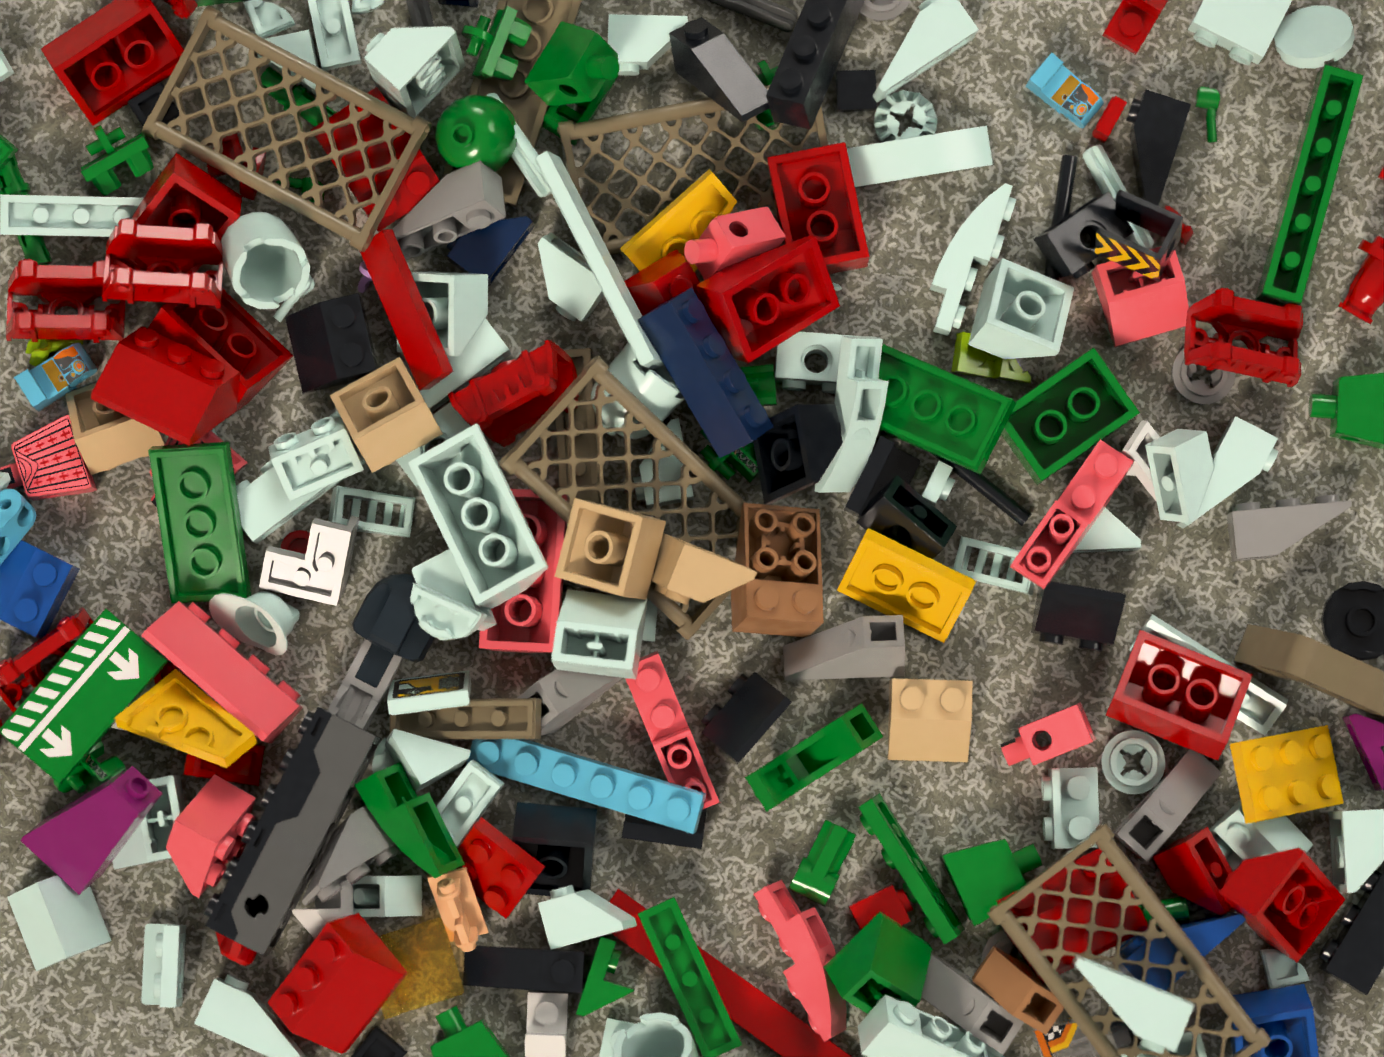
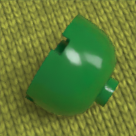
(476, 131)

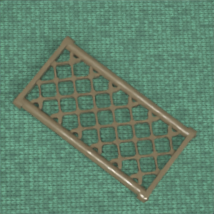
(663, 114)
(156, 129)
(598, 370)
(1160, 915)

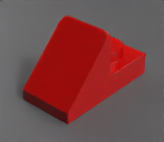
(1133, 22)
(243, 770)

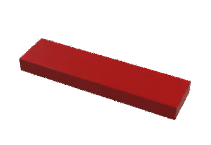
(406, 310)

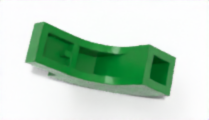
(814, 757)

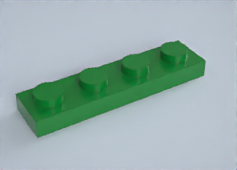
(918, 883)
(689, 978)

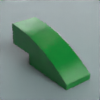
(410, 820)

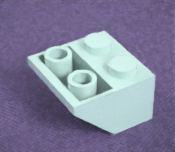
(599, 634)
(151, 836)
(1255, 839)

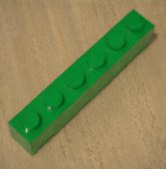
(1309, 186)

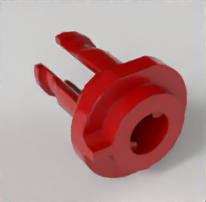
(1367, 288)

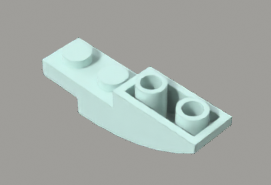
(975, 243)
(860, 409)

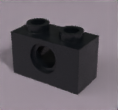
(1062, 241)
(907, 519)

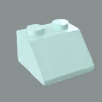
(455, 305)
(1020, 313)
(1355, 846)

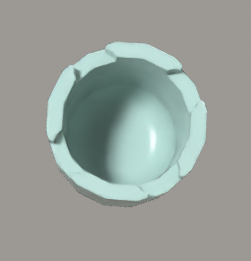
(264, 260)
(650, 386)
(655, 1036)

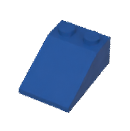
(33, 588)
(1203, 933)
(1285, 1017)

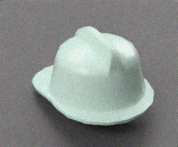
(256, 620)

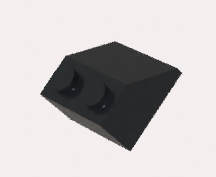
(331, 343)
(797, 449)
(1077, 615)
(744, 716)
(561, 841)

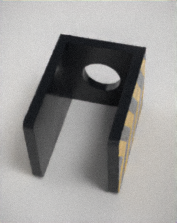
(1148, 217)

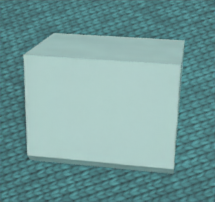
(57, 921)

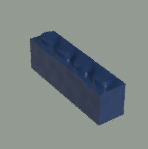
(705, 372)

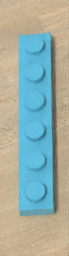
(591, 781)

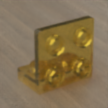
(430, 966)

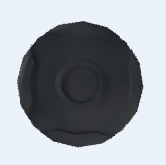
(1350, 628)

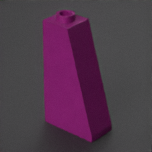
(93, 829)

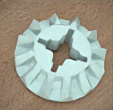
(898, 103)
(1152, 762)

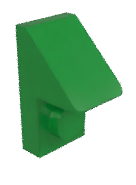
(598, 990)

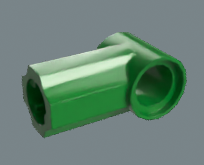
(820, 869)

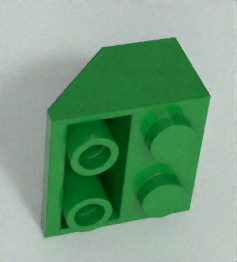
(880, 963)

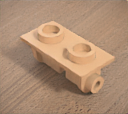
(459, 908)

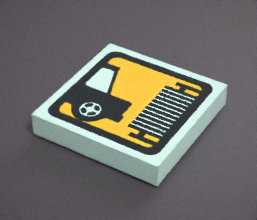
(429, 692)

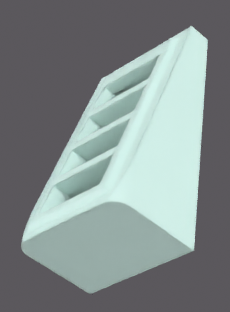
(406, 512)
(963, 556)

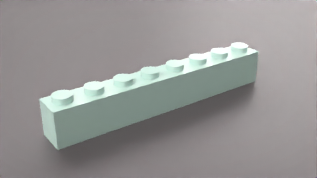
(264, 501)

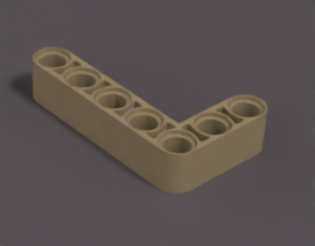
(1313, 664)

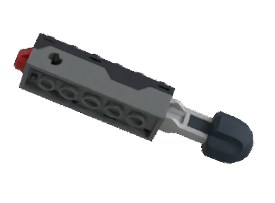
(316, 780)

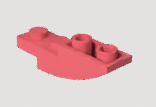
(1072, 515)
(669, 728)
(810, 947)

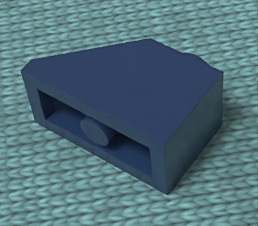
(489, 248)

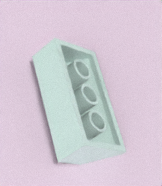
(414, 64)
(479, 517)

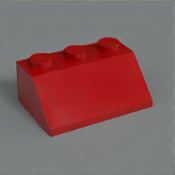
(114, 56)
(227, 336)
(167, 386)
(1179, 695)
(1283, 899)
(1079, 911)
(338, 984)

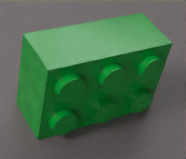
(1067, 416)

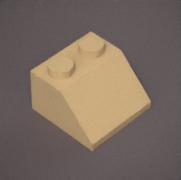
(385, 414)
(106, 435)
(610, 549)
(694, 572)
(929, 720)

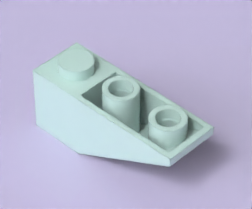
(904, 1031)

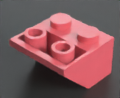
(1139, 305)
(210, 833)

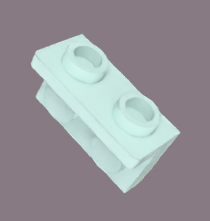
(314, 457)
(1072, 806)
(163, 965)

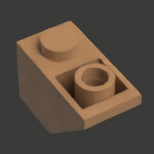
(1018, 990)

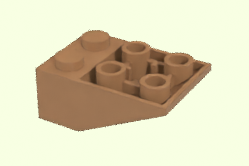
(786, 554)

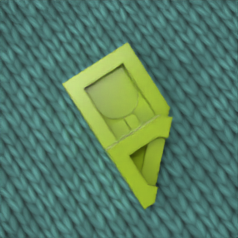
(979, 363)

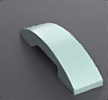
(920, 156)

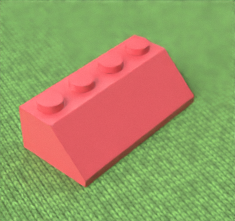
(531, 617)
(223, 671)

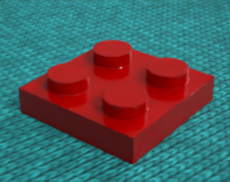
(497, 867)

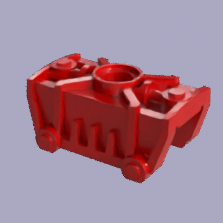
(163, 250)
(58, 288)
(1249, 322)
(516, 392)
(29, 660)

